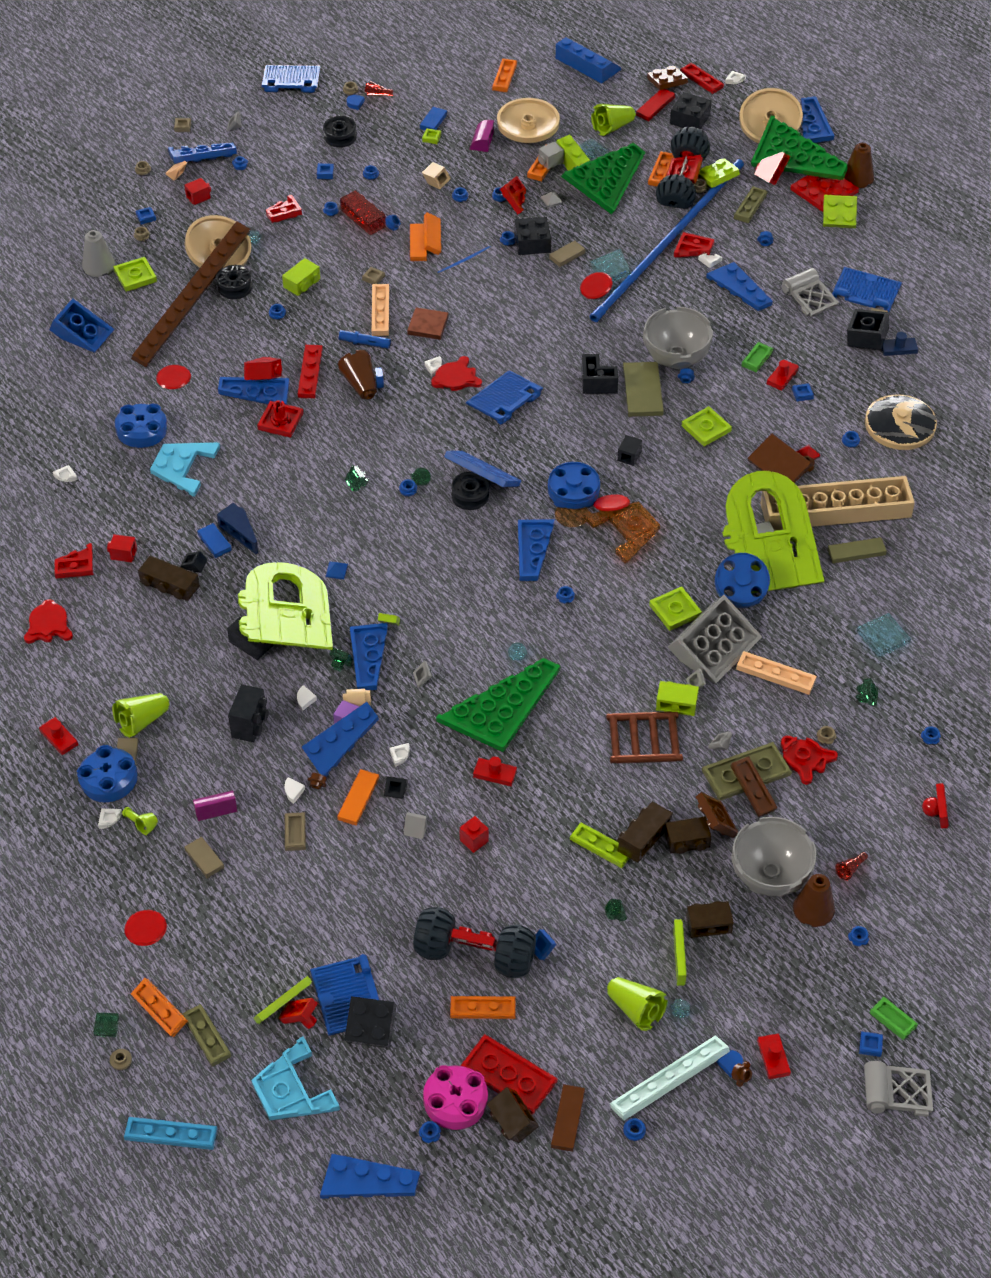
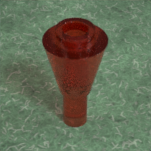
(375, 89)
(847, 868)

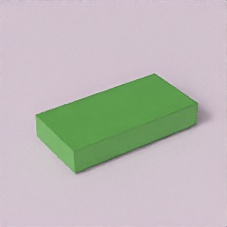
(757, 357)
(893, 1018)

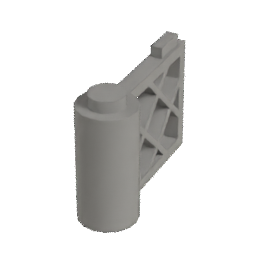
(803, 284)
(880, 1087)

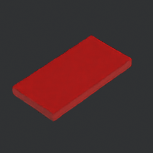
(508, 1069)

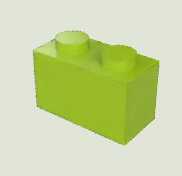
(301, 277)
(677, 698)

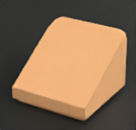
(176, 170)

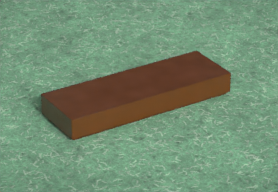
(753, 786)
(568, 1118)

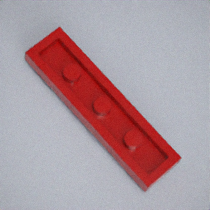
(310, 371)

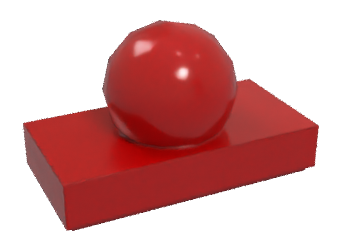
(937, 806)

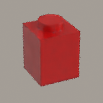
(197, 191)
(122, 548)
(474, 834)

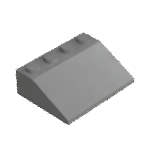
(715, 640)

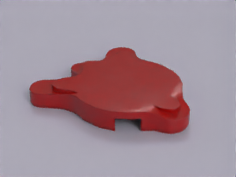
(456, 375)
(48, 621)
(806, 757)

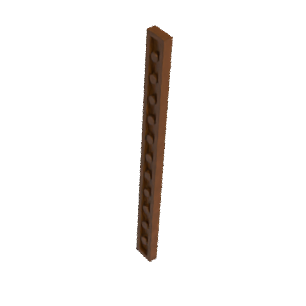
(190, 294)

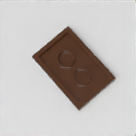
(780, 458)

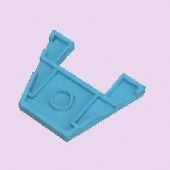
(175, 461)
(282, 1090)

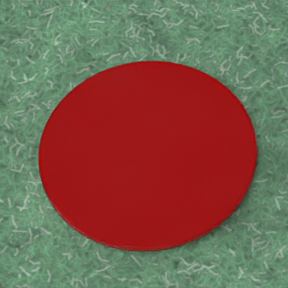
(596, 285)
(173, 377)
(611, 502)
(145, 927)

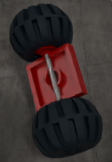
(689, 150)
(437, 931)

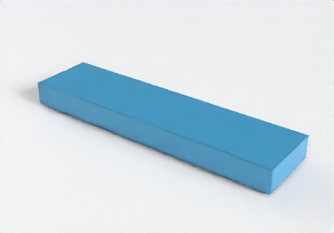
(170, 1133)

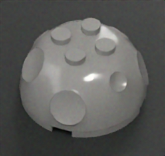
(677, 337)
(773, 856)

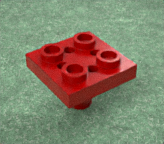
(278, 415)

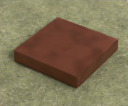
(428, 323)

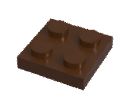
(667, 77)
(716, 814)

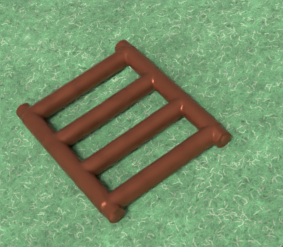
(636, 757)

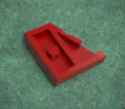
(514, 193)
(283, 211)
(693, 245)
(75, 563)

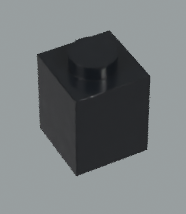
(629, 450)

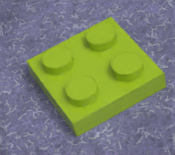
(718, 172)
(839, 211)
(135, 274)
(706, 426)
(675, 608)

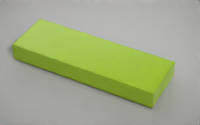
(598, 844)
(679, 948)
(282, 1000)

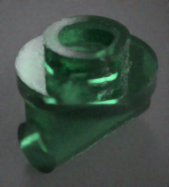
(421, 476)
(615, 910)

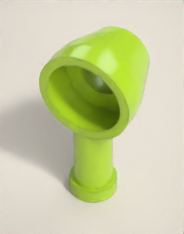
(145, 820)

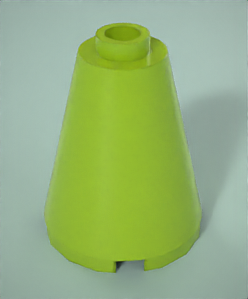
(611, 117)
(139, 712)
(638, 1001)

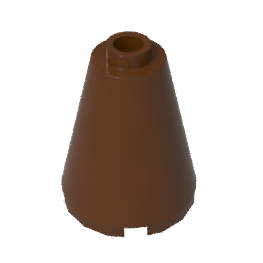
(860, 166)
(359, 373)
(815, 902)

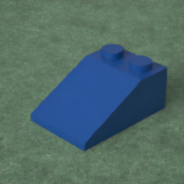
(80, 327)

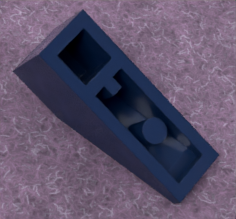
(236, 523)

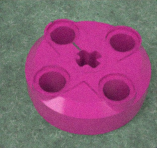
(455, 1097)

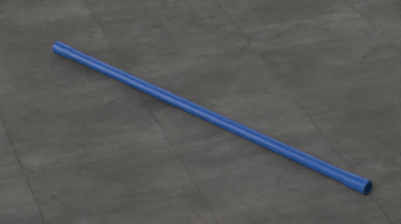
(598, 313)

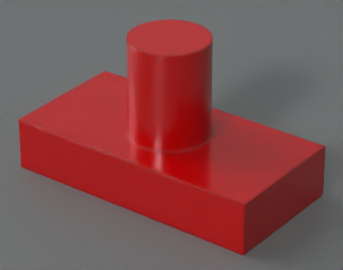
(782, 374)
(58, 736)
(495, 771)
(299, 1011)
(773, 1056)

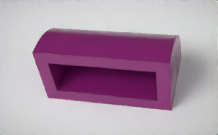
(483, 136)
(215, 805)

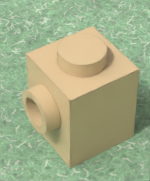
(436, 175)

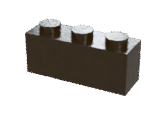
(168, 578)
(644, 831)

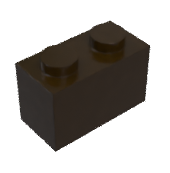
(688, 835)
(709, 919)
(512, 1115)

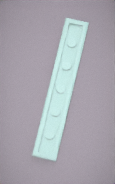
(669, 1078)

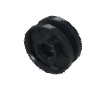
(340, 131)
(234, 282)
(470, 491)

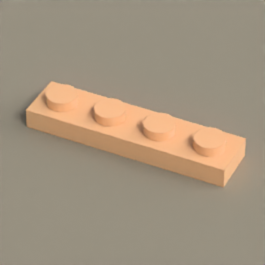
(380, 310)
(776, 672)

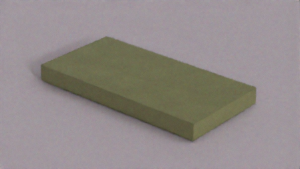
(643, 389)
(766, 760)

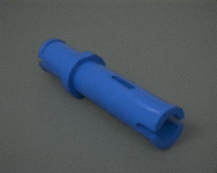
(356, 337)

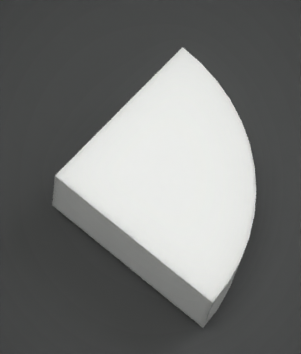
(734, 77)
(710, 260)
(433, 365)
(65, 474)
(305, 698)
(400, 754)
(293, 789)
(109, 817)

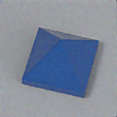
(336, 570)

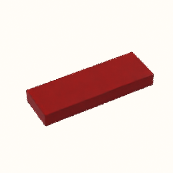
(702, 78)
(655, 104)

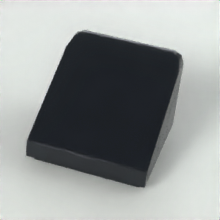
(194, 562)
(395, 787)

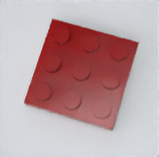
(814, 188)

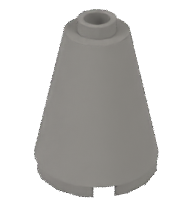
(96, 255)

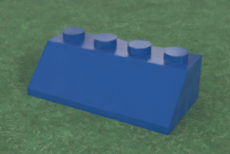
(585, 60)

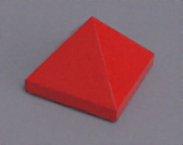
(808, 451)

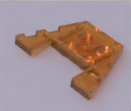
(632, 522)

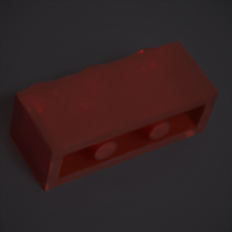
(363, 212)

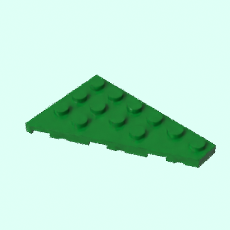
(805, 155)
(607, 176)
(503, 708)

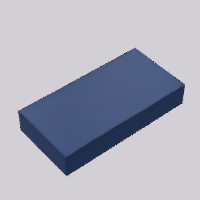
(433, 118)
(214, 540)

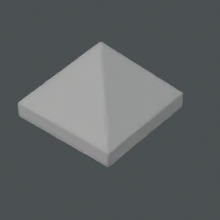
(234, 122)
(551, 199)
(422, 674)
(696, 679)
(721, 741)

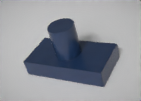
(900, 345)

